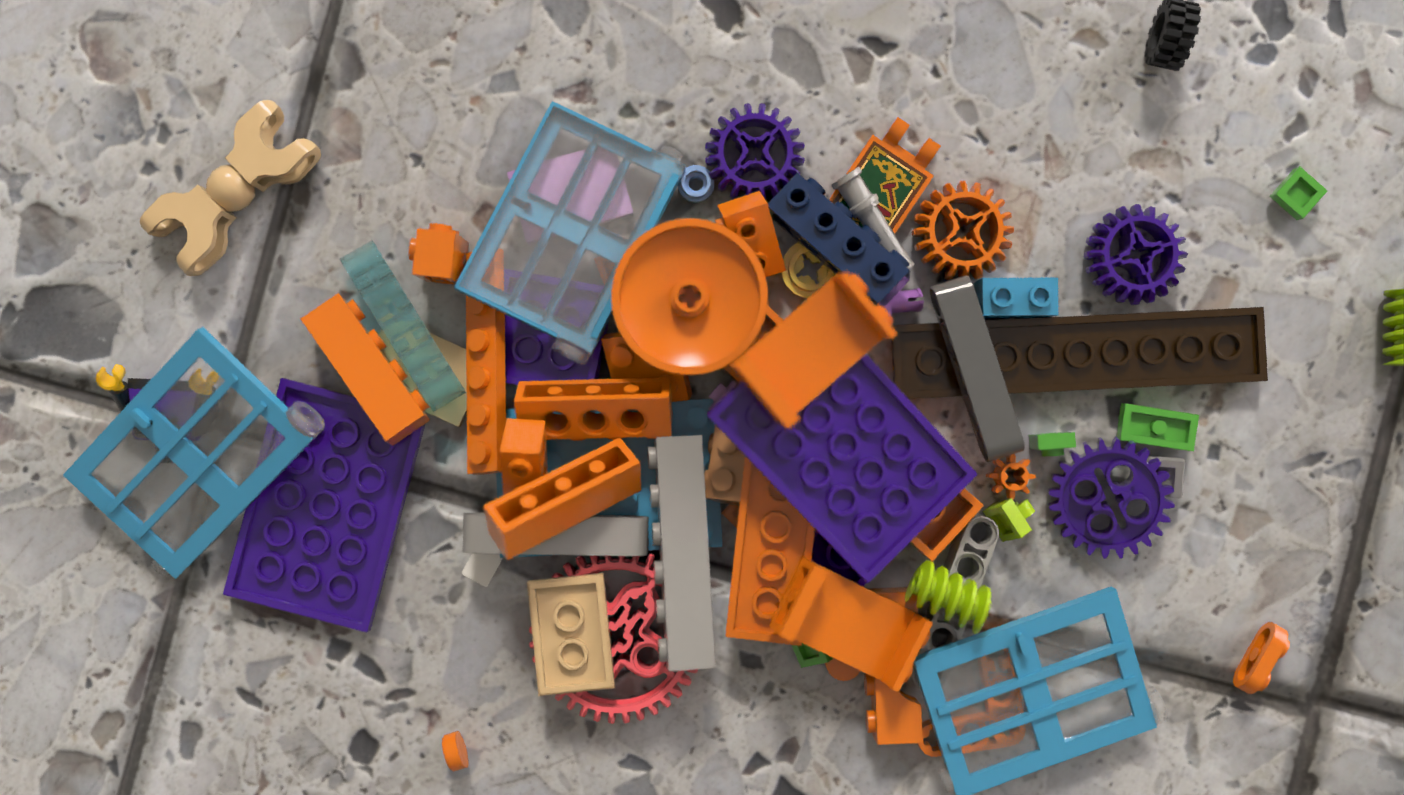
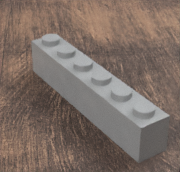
(683, 553)

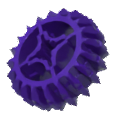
(743, 141)
(1132, 240)

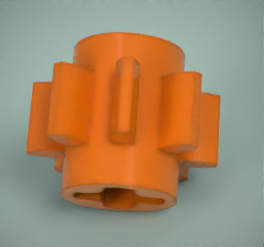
(1021, 475)

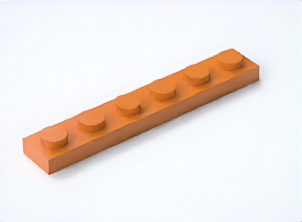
(484, 386)

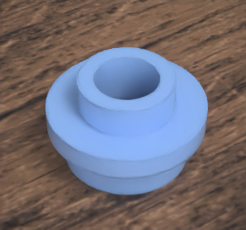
(701, 173)

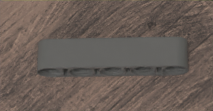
(977, 368)

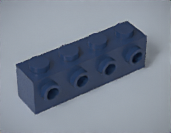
(837, 240)

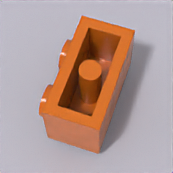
(752, 221)
(438, 254)

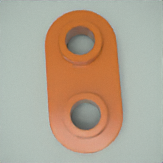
(1261, 656)

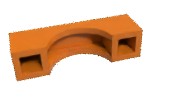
(894, 715)

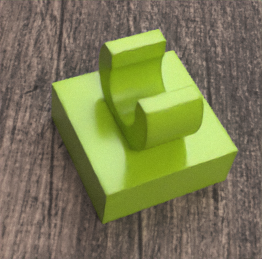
(1010, 518)

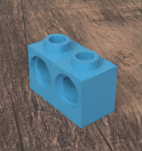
(1017, 297)

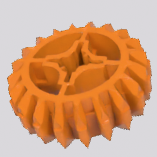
(988, 212)

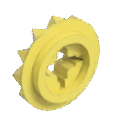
(803, 285)

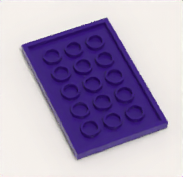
(853, 463)
(329, 520)

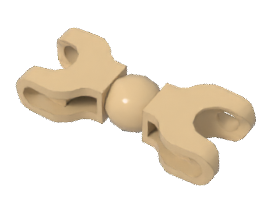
(230, 188)

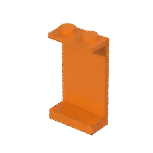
(813, 347)
(851, 624)

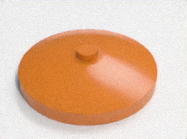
(689, 296)

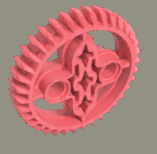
(647, 639)

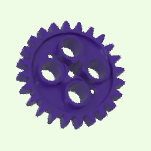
(1141, 484)

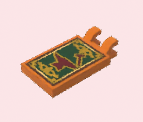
(893, 173)

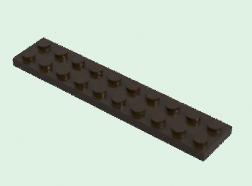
(1095, 352)

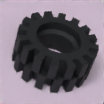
(1172, 34)

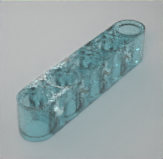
(402, 326)

